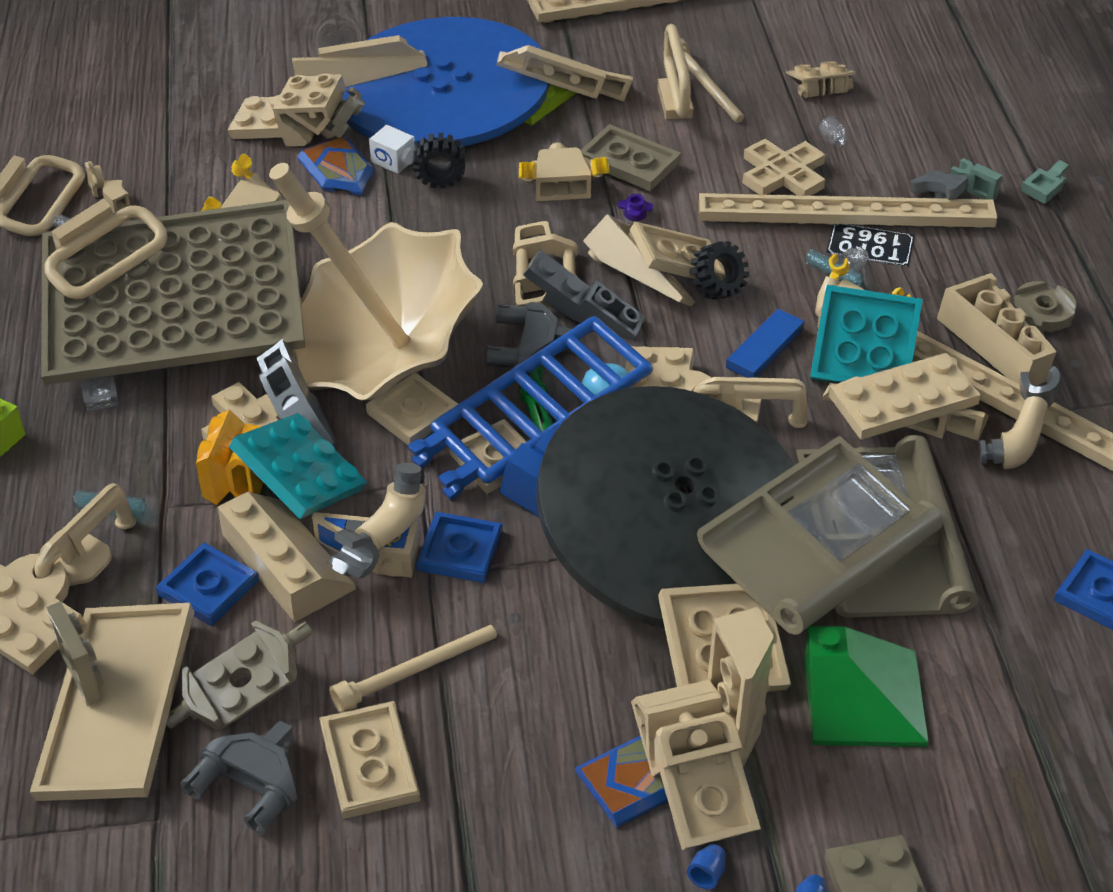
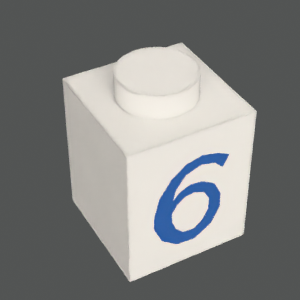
(392, 149)

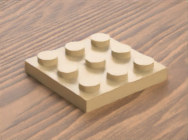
(689, 626)

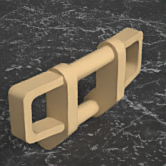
(527, 248)

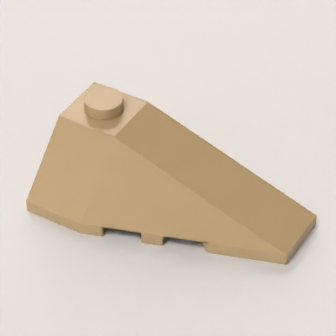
(615, 246)

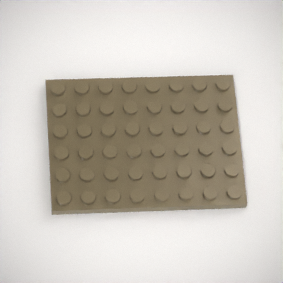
(207, 296)

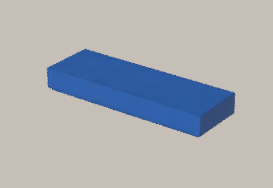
(765, 344)

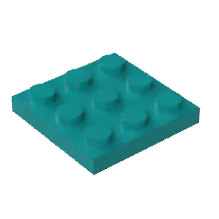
(863, 333)
(298, 464)

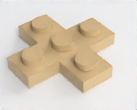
(781, 168)
(244, 406)

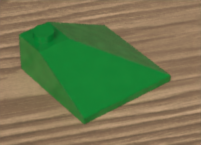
(862, 690)

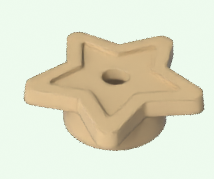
(95, 177)

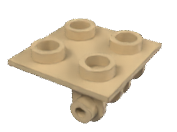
(822, 79)

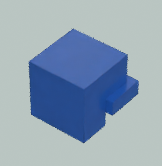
(522, 471)

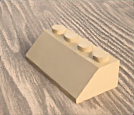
(283, 554)
(741, 670)

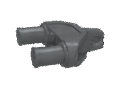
(539, 331)
(254, 763)

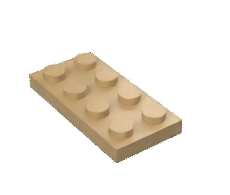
(904, 395)

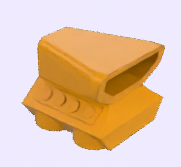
(219, 466)

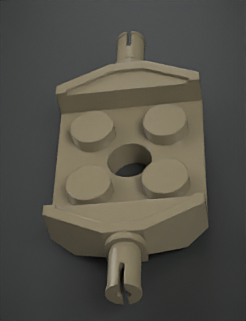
(212, 691)

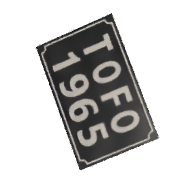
(880, 244)

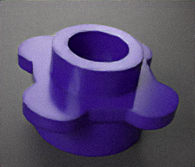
(635, 207)

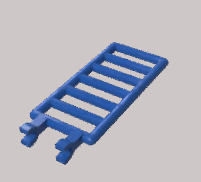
(474, 468)

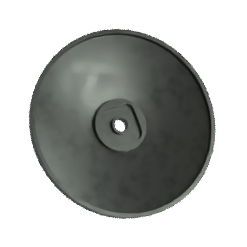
(614, 500)

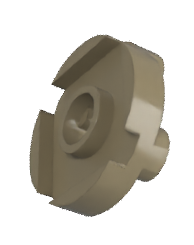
(344, 110)
(1055, 308)

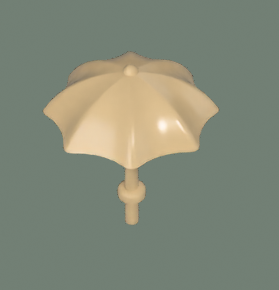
(380, 305)

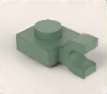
(981, 180)
(1044, 184)

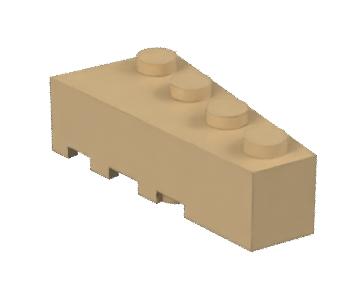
(995, 329)

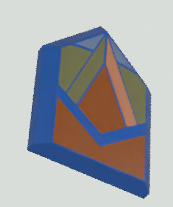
(337, 166)
(623, 782)

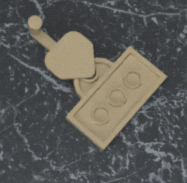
(674, 369)
(45, 579)

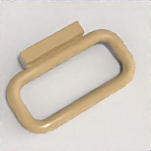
(675, 90)
(17, 177)
(89, 227)

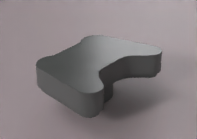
(942, 184)

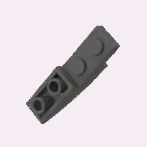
(580, 301)
(289, 390)

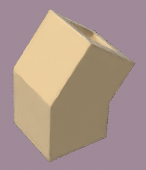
(115, 194)

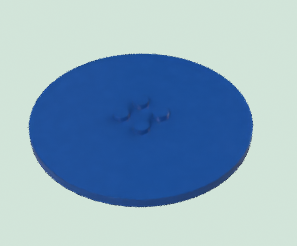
(460, 87)

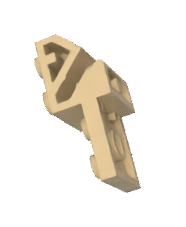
(294, 115)
(698, 762)

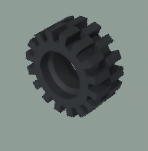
(439, 148)
(732, 266)

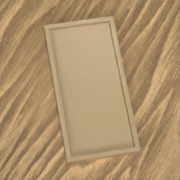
(117, 741)

